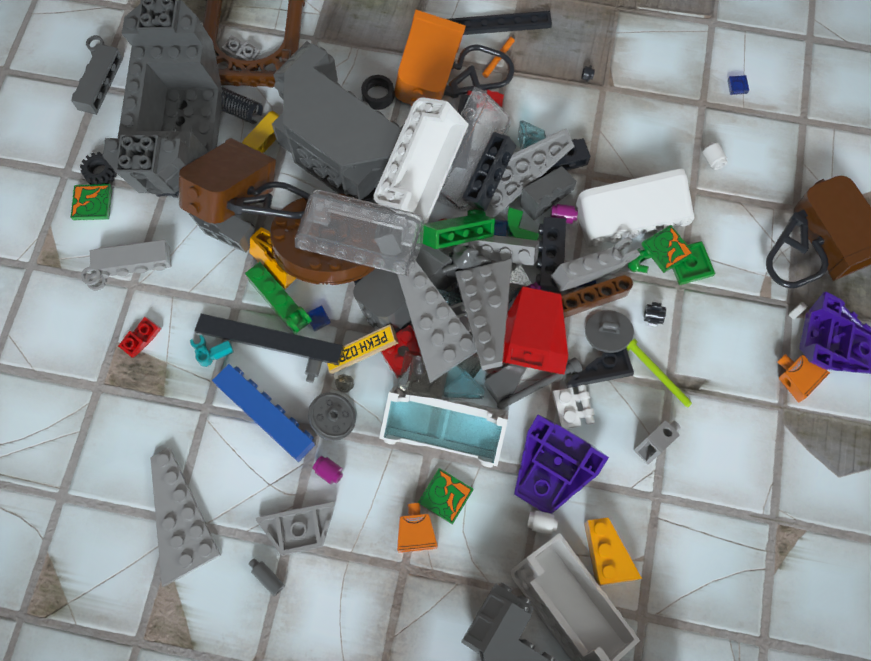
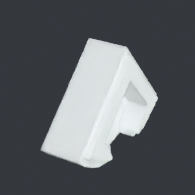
(797, 310)

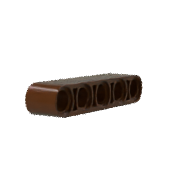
(596, 295)

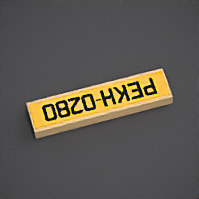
(366, 347)

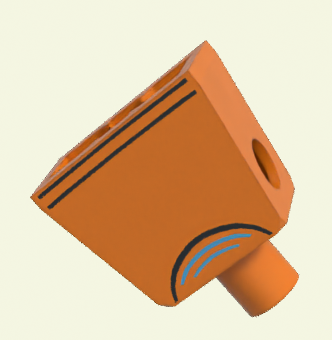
(801, 376)
(415, 531)

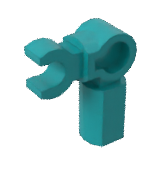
(205, 357)

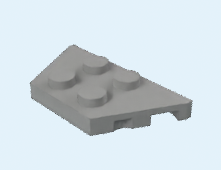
(298, 528)

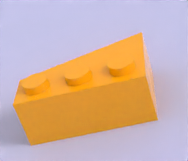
(262, 251)
(608, 555)

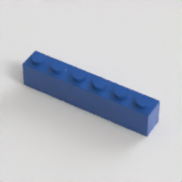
(264, 413)

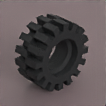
(93, 162)

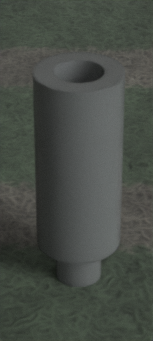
(312, 370)
(266, 577)

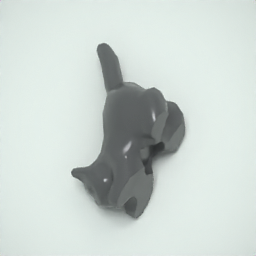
(465, 259)

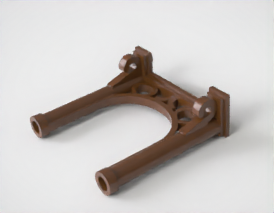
(248, 75)

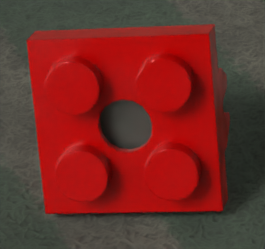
(395, 355)

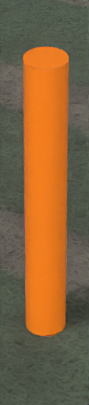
(496, 60)

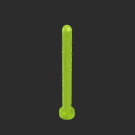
(659, 373)

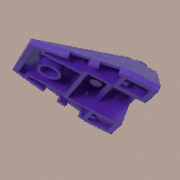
(835, 337)
(555, 465)

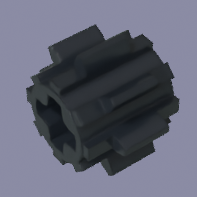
(654, 314)

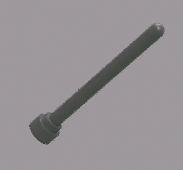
(572, 366)

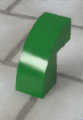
(513, 222)

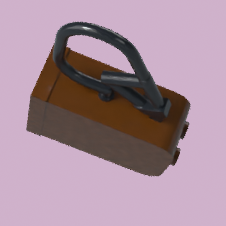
(229, 181)
(837, 225)

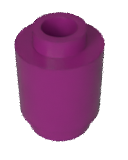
(564, 211)
(328, 470)

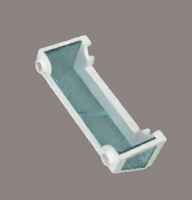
(445, 425)

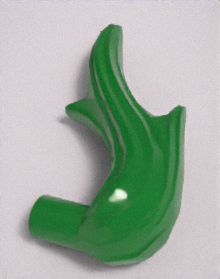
(634, 266)

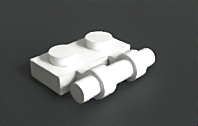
(567, 409)

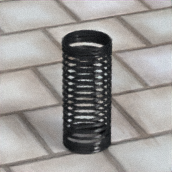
(249, 109)

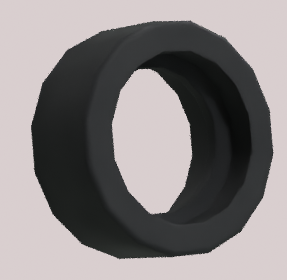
(378, 80)

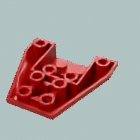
(536, 332)

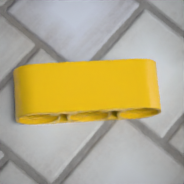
(263, 134)

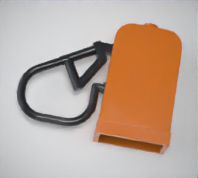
(431, 57)

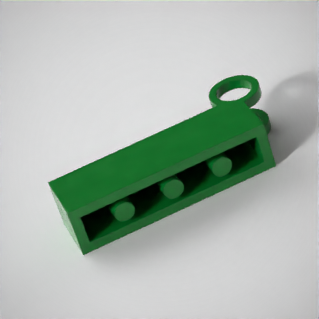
(458, 230)
(277, 298)

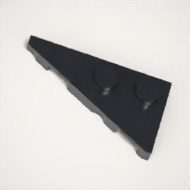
(604, 368)

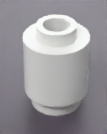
(715, 155)
(542, 522)

